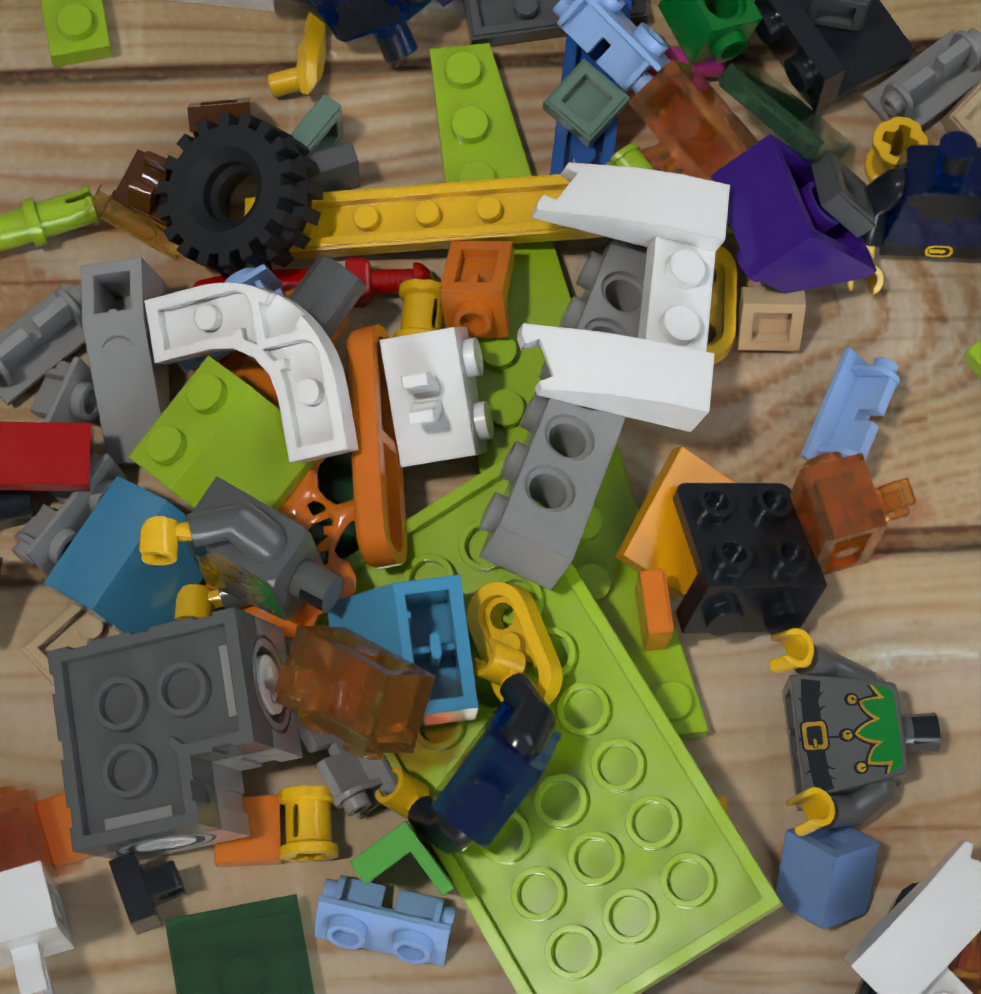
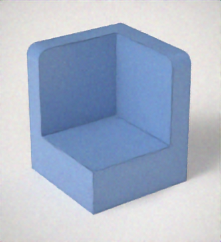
(827, 874)

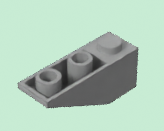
(125, 378)

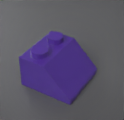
(781, 224)

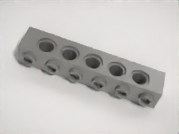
(541, 540)

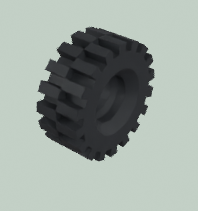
(204, 184)

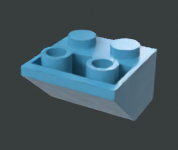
(426, 627)

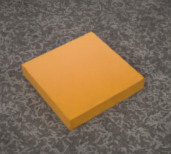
(656, 532)

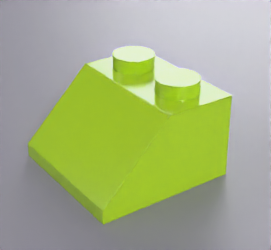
(220, 431)

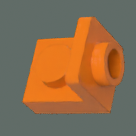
(478, 287)

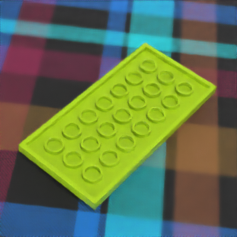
(620, 846)

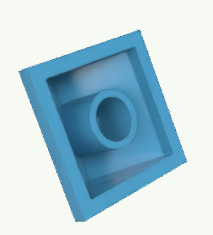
(105, 568)

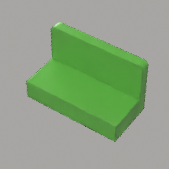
(394, 848)

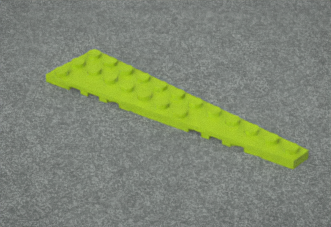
(483, 144)

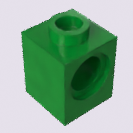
(711, 27)

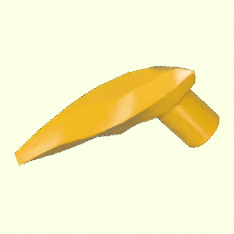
(310, 62)

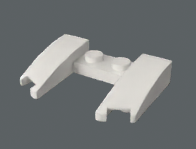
(666, 369)
(925, 931)

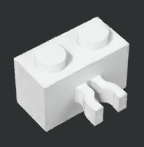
(436, 395)
(31, 925)

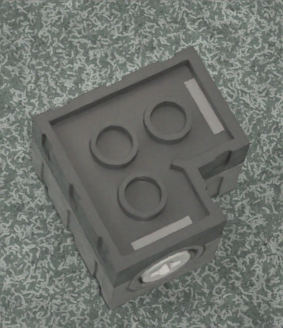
(164, 729)

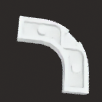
(281, 339)

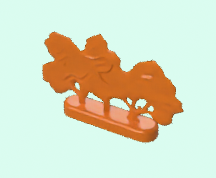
(376, 470)

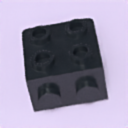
(828, 60)
(747, 559)

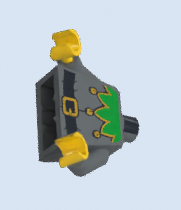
(244, 553)
(844, 734)

